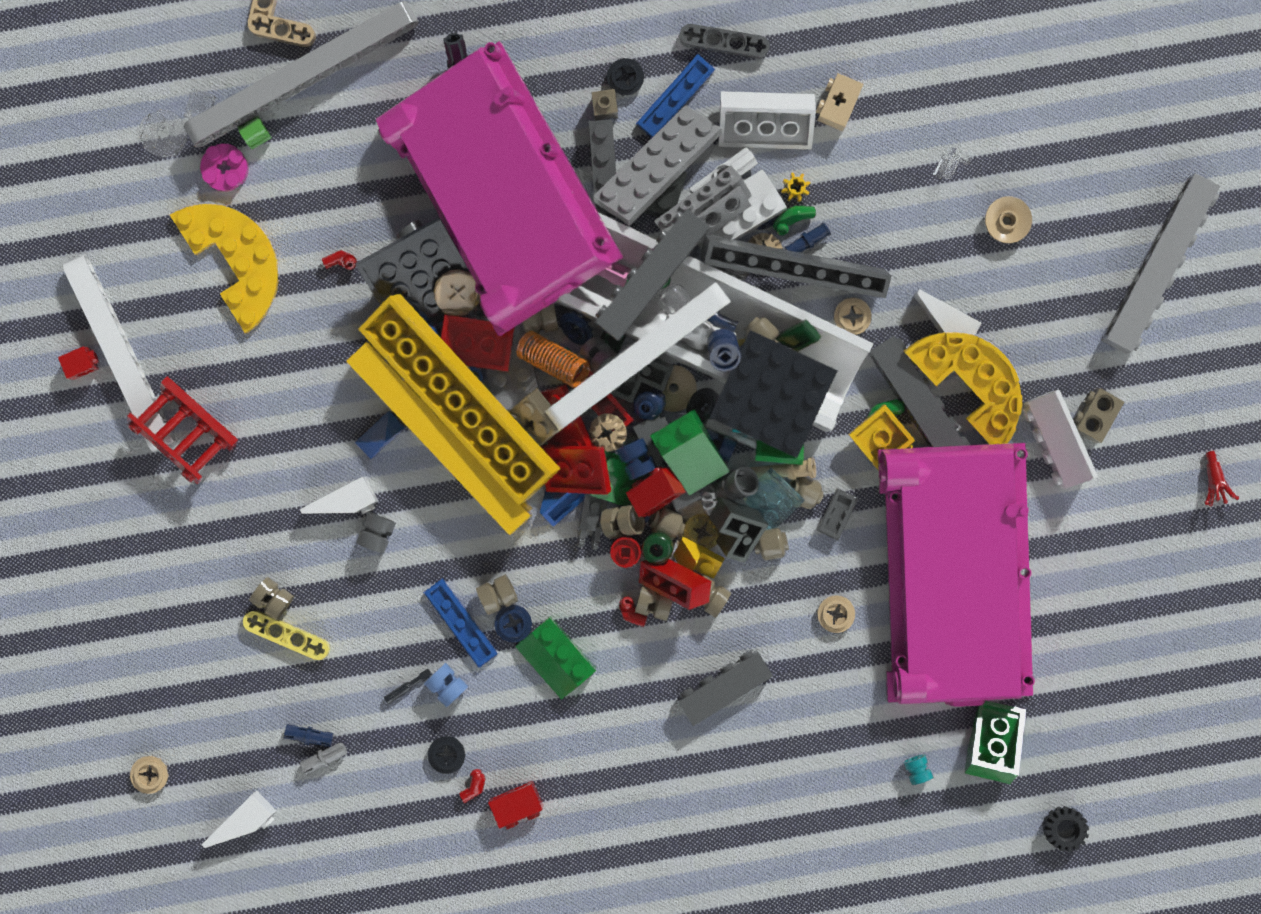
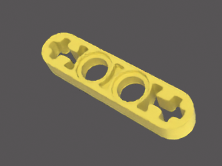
(287, 632)

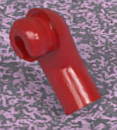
(341, 258)
(628, 612)
(476, 786)

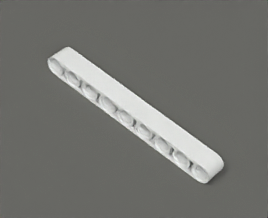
(114, 343)
(637, 356)

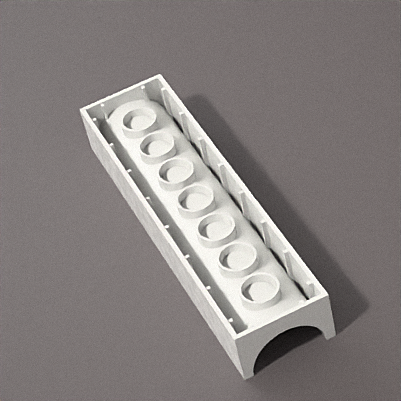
(835, 348)

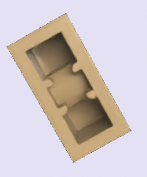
(839, 115)

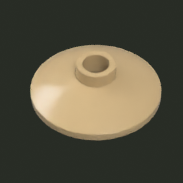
(1016, 211)
(686, 388)

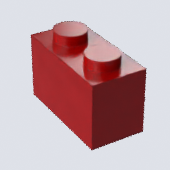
(655, 491)
(516, 805)

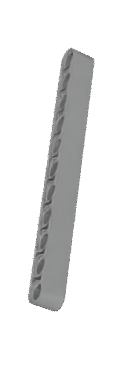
(300, 74)

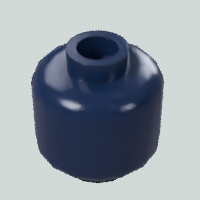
(649, 403)

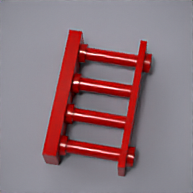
(187, 408)

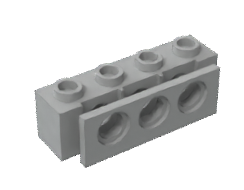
(713, 203)

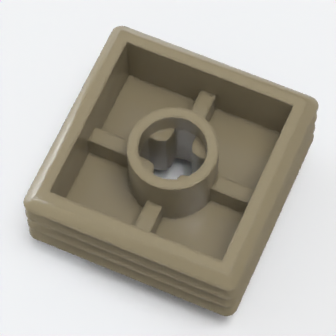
(532, 417)

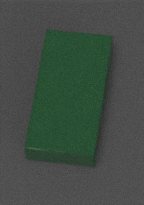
(799, 336)

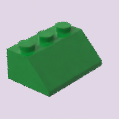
(556, 657)

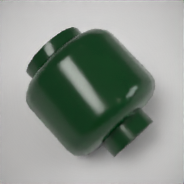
(658, 556)

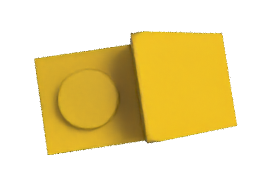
(698, 558)

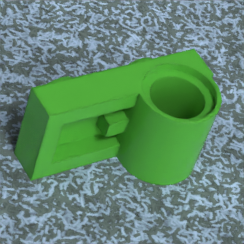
(254, 132)

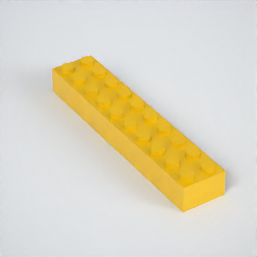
(459, 398)
(438, 438)

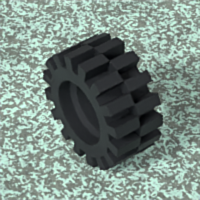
(1076, 838)

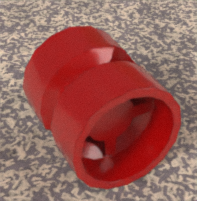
(625, 552)

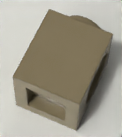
(604, 104)

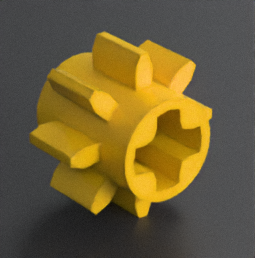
(792, 192)

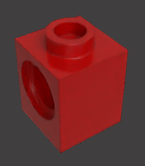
(79, 362)

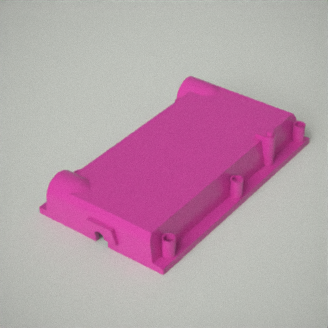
(499, 188)
(957, 573)

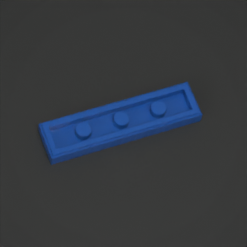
(675, 96)
(460, 623)

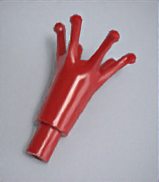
(1216, 481)

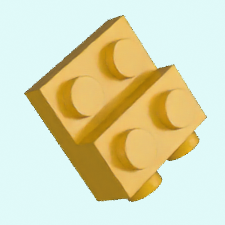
(880, 432)

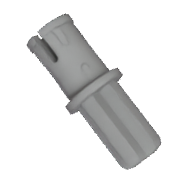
(323, 758)

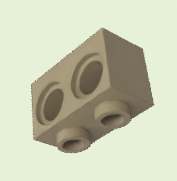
(1102, 419)

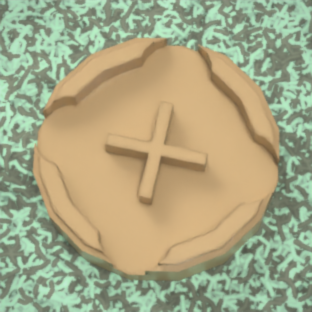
(456, 293)

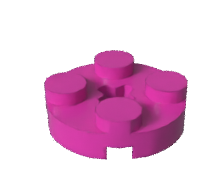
(212, 174)

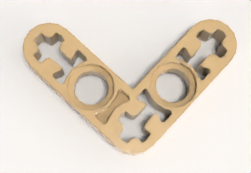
(266, 15)

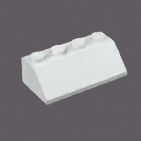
(766, 120)
(764, 206)
(1059, 439)

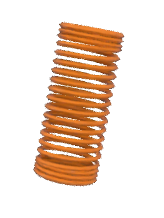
(533, 351)

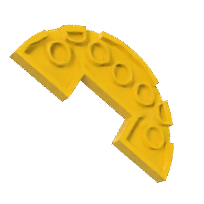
(245, 250)
(983, 371)

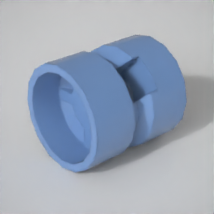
(448, 693)

